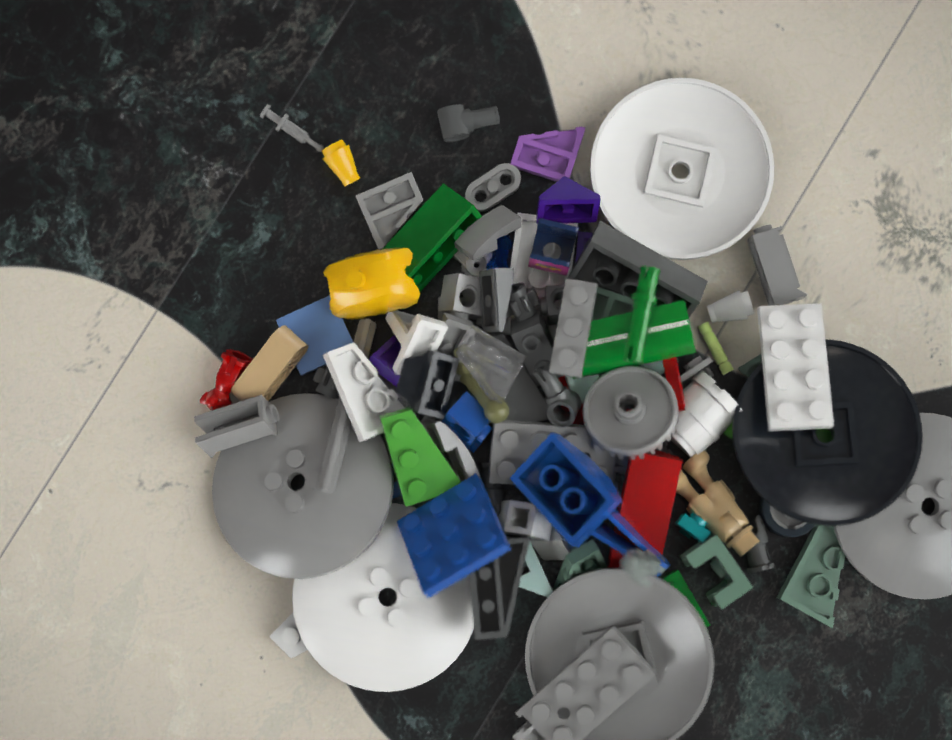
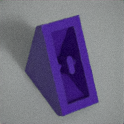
(568, 203)

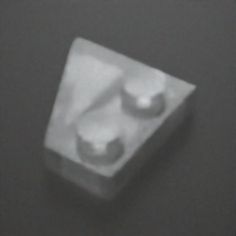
(490, 362)

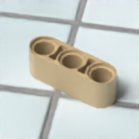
(270, 365)

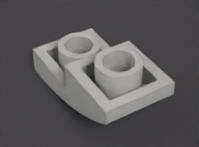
(483, 233)

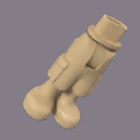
(716, 505)

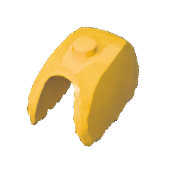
(371, 283)

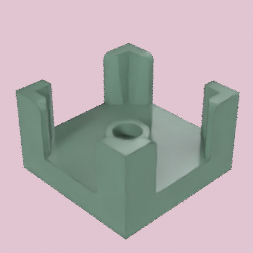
(724, 566)

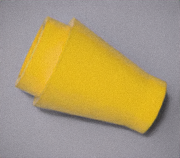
(340, 160)

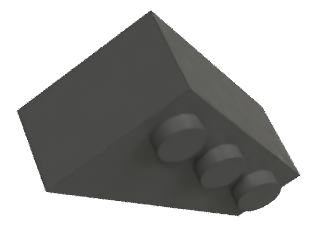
(524, 398)
(495, 591)

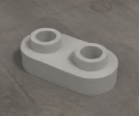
(492, 187)

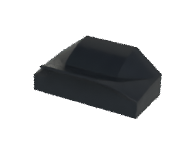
(428, 382)

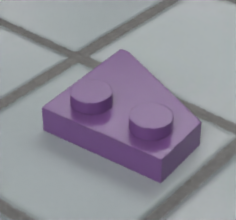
(548, 154)

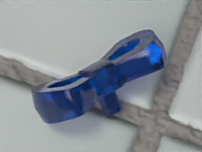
(500, 255)

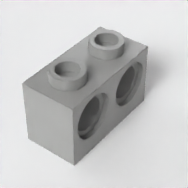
(470, 288)

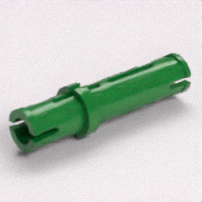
(641, 314)

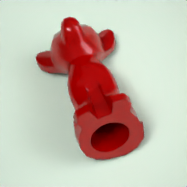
(230, 370)

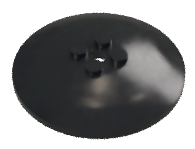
(864, 464)

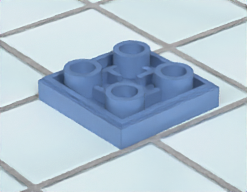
(318, 330)

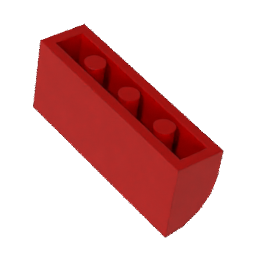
(648, 499)

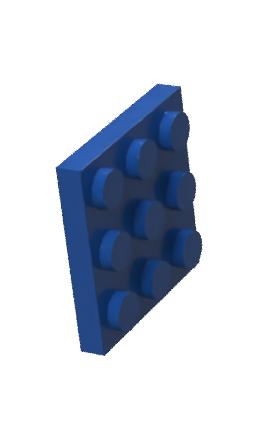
(453, 535)

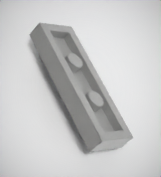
(573, 328)

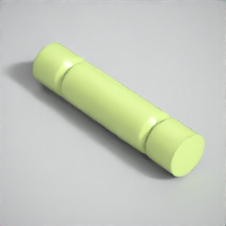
(715, 348)

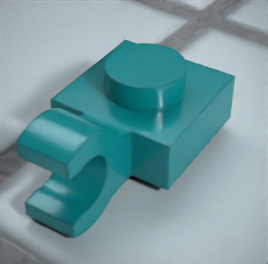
(693, 527)

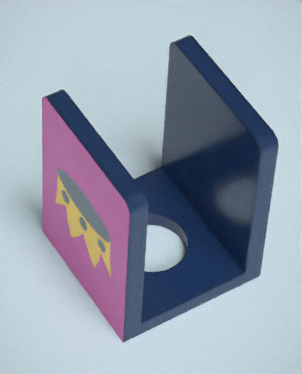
(557, 233)

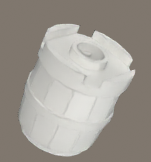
(705, 415)

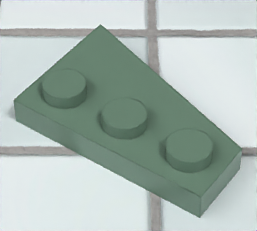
(815, 576)

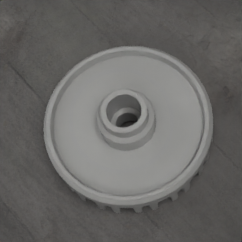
(635, 430)

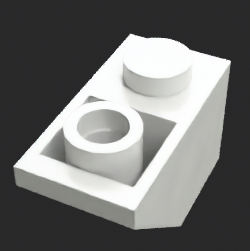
(523, 520)

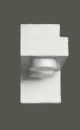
(416, 335)

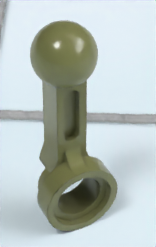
(493, 410)

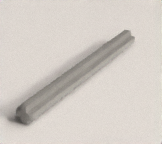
(341, 424)

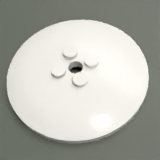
(690, 126)
(376, 643)

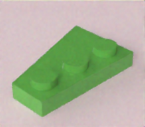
(415, 458)

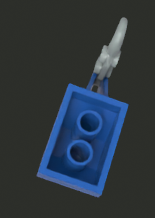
(578, 498)

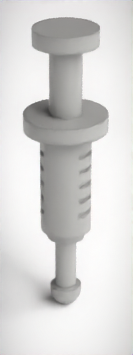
(290, 128)

